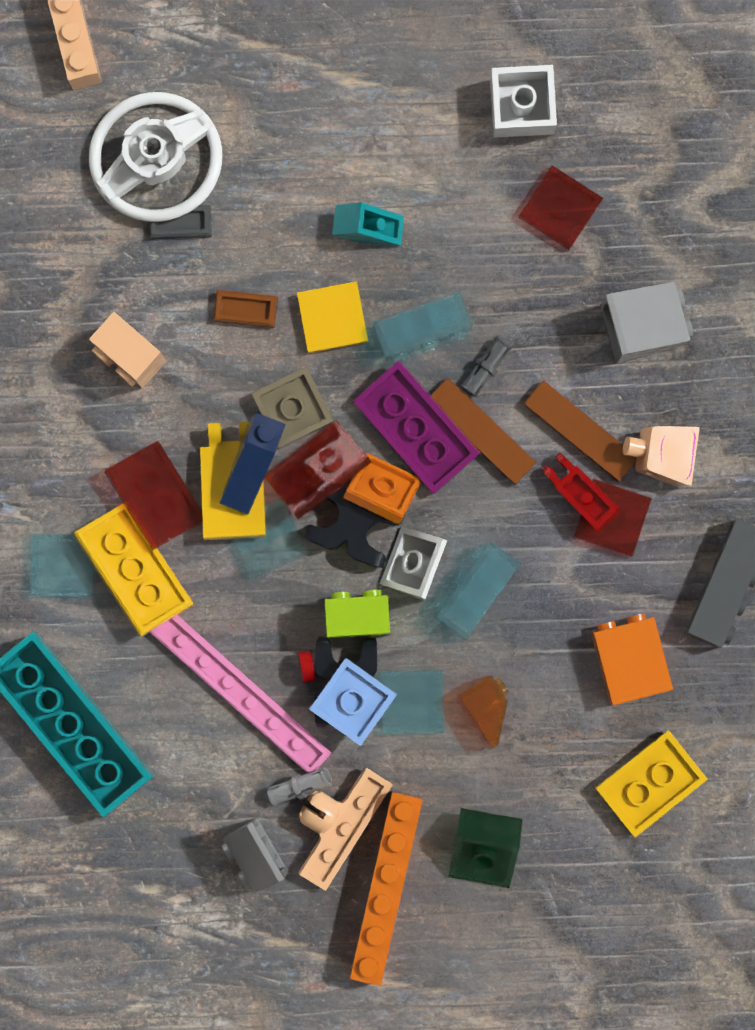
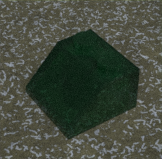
(485, 848)

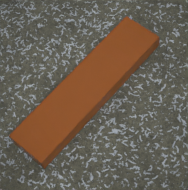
(580, 430)
(484, 432)

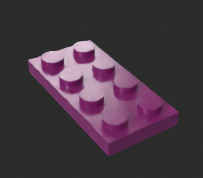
(416, 427)

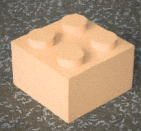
(127, 349)

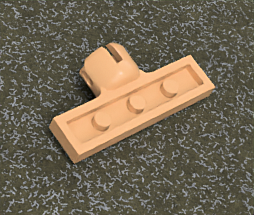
(340, 825)

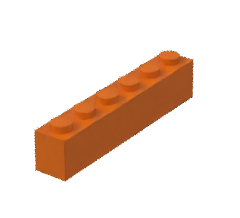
(386, 888)

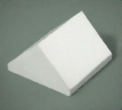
(413, 562)

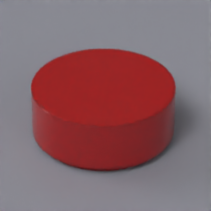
(306, 666)

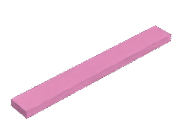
(242, 694)

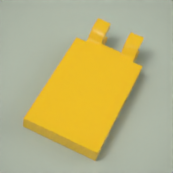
(216, 464)

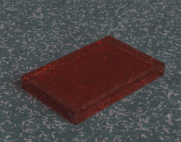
(317, 469)
(155, 495)

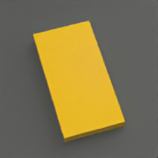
(132, 571)

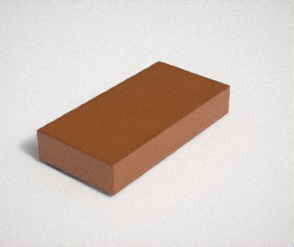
(245, 308)

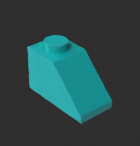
(367, 224)

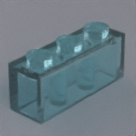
(423, 327)
(476, 589)

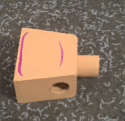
(665, 453)

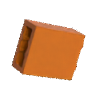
(631, 659)

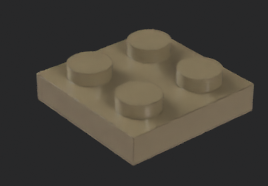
(295, 403)

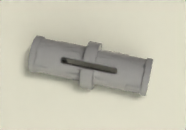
(299, 786)

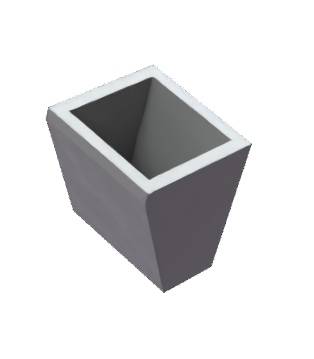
(645, 321)

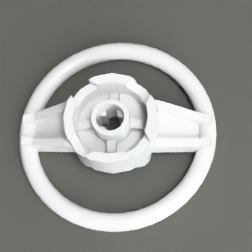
(137, 166)

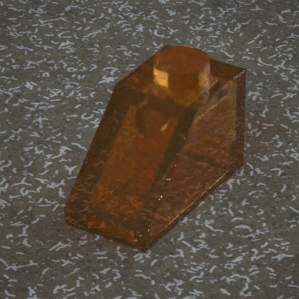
(487, 706)

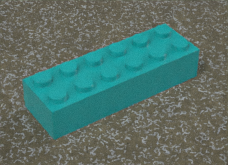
(71, 725)

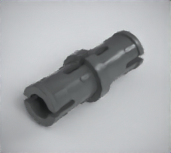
(486, 367)

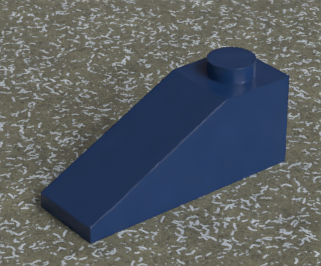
(251, 462)

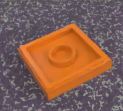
(383, 489)

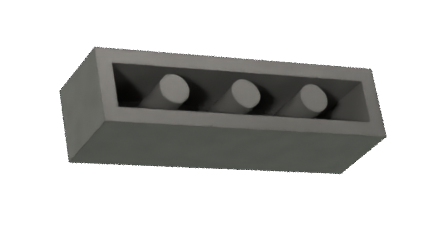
(725, 587)

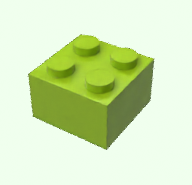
(357, 615)

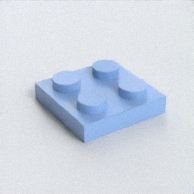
(353, 701)

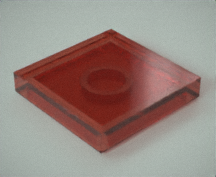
(560, 207)
(622, 530)

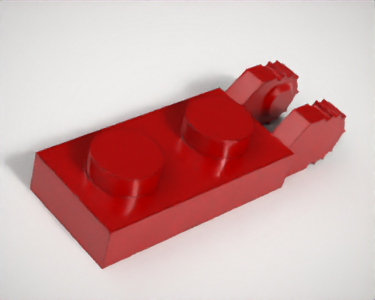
(583, 494)

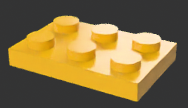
(651, 783)

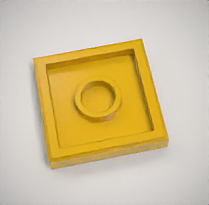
(332, 317)

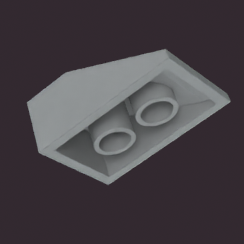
(255, 856)

